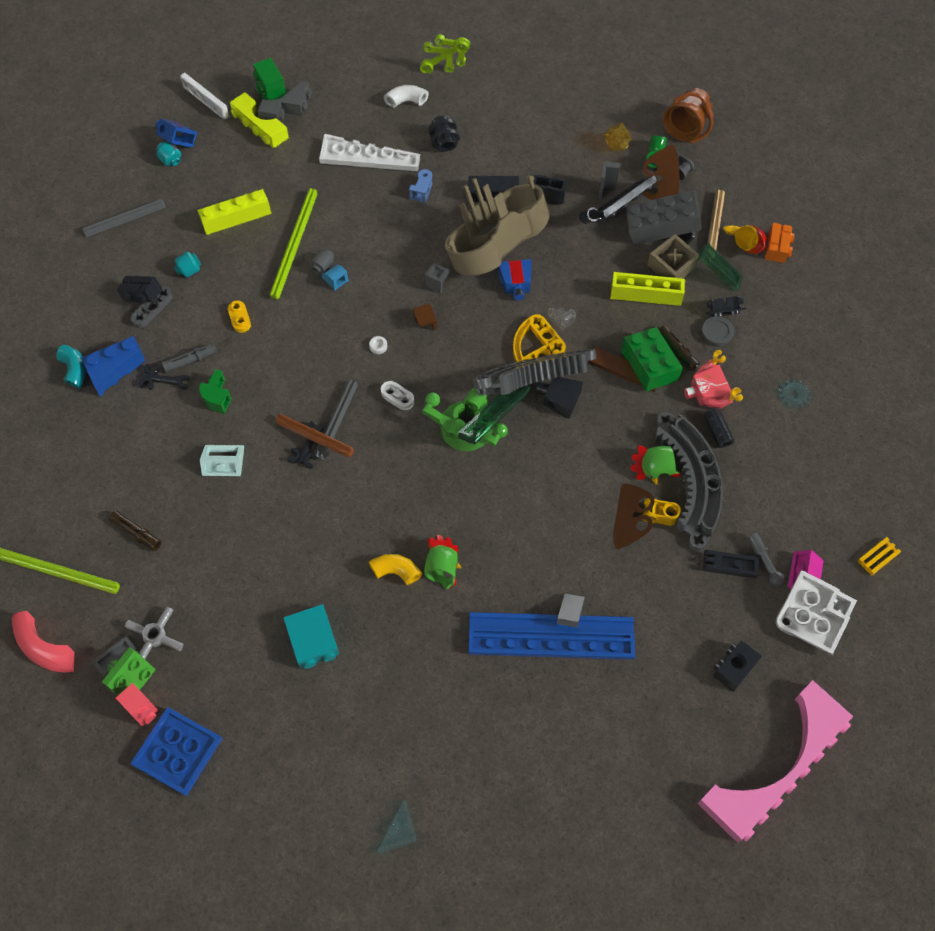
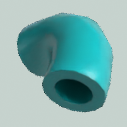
(75, 367)

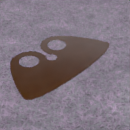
(668, 168)
(625, 524)

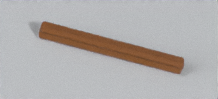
(314, 435)

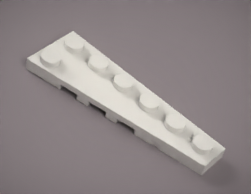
(341, 152)

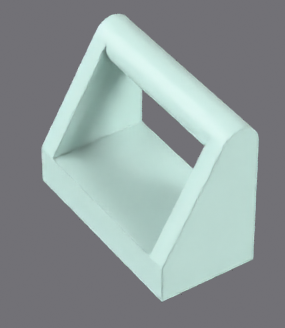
(222, 464)

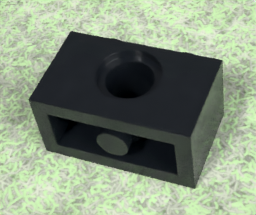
(744, 656)

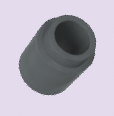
(322, 261)

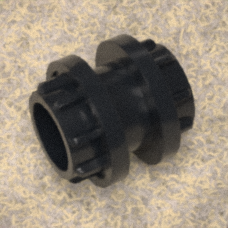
(443, 133)

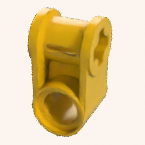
(660, 511)

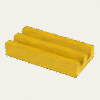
(889, 547)

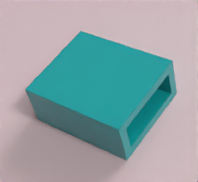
(311, 637)

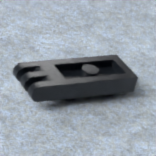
(731, 563)

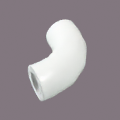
(406, 93)

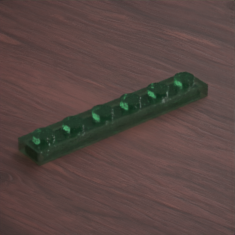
(491, 415)

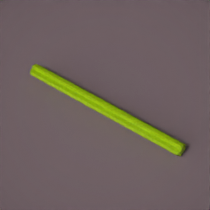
(293, 244)
(59, 571)

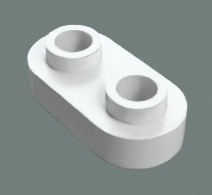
(399, 394)

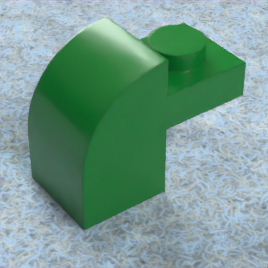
(213, 394)

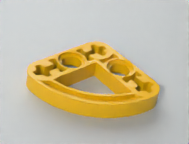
(549, 344)

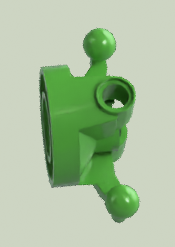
(451, 424)

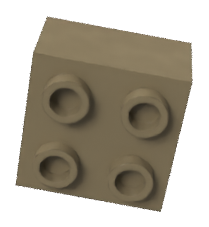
(673, 258)

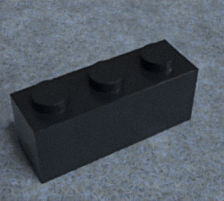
(496, 184)

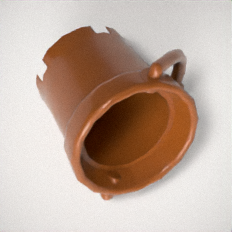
(687, 116)

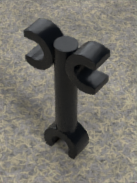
(151, 376)
(304, 456)

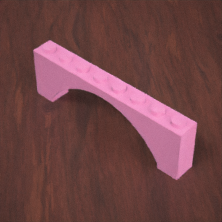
(741, 810)

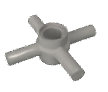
(151, 628)

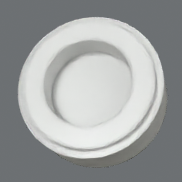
(378, 345)

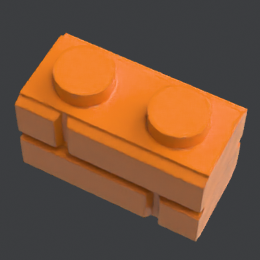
(779, 243)

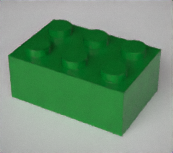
(651, 359)

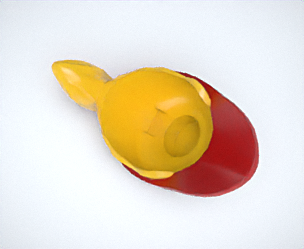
(748, 238)

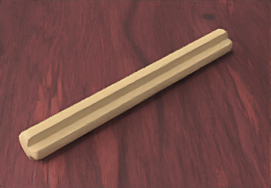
(716, 218)

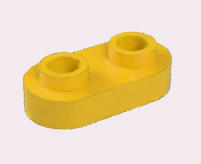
(238, 315)

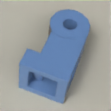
(423, 186)

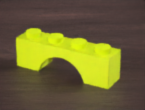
(270, 131)

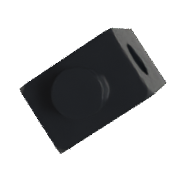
(561, 395)

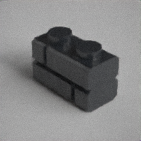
(139, 289)

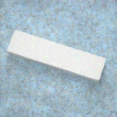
(204, 96)

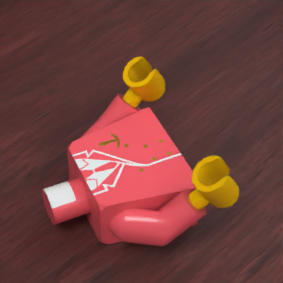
(711, 385)

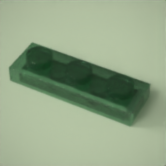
(720, 266)

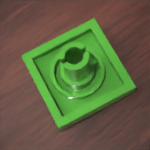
(128, 670)

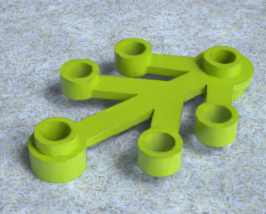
(459, 45)

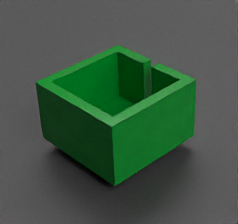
(268, 80)

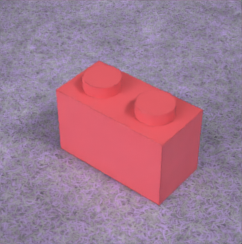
(137, 705)

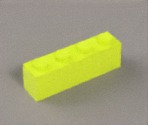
(234, 211)
(647, 288)

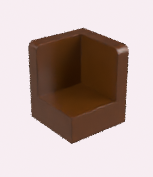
(425, 316)

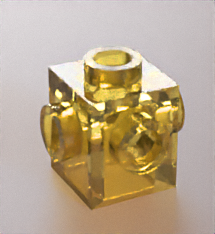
(617, 137)

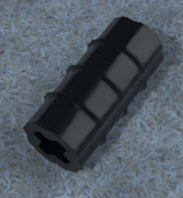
(719, 427)

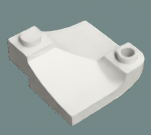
(815, 612)

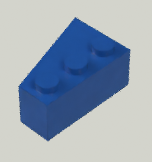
(113, 363)

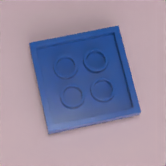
(176, 751)

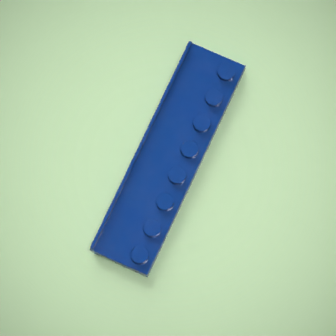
(542, 637)

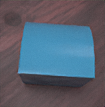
(336, 276)

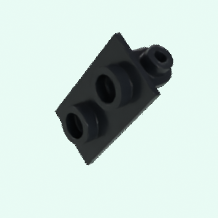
(732, 305)

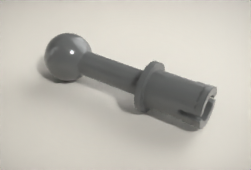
(775, 577)

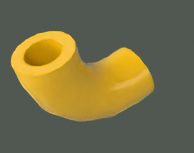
(396, 565)

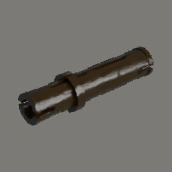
(682, 352)
(151, 541)

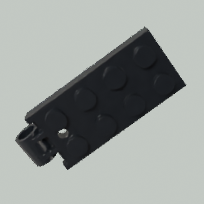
(618, 202)

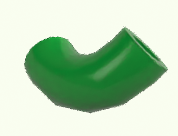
(656, 144)

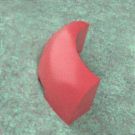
(46, 655)

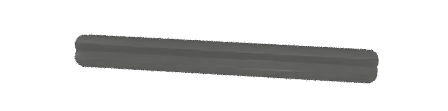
(123, 218)
(337, 416)

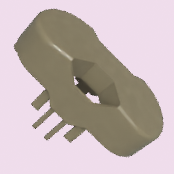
(518, 216)

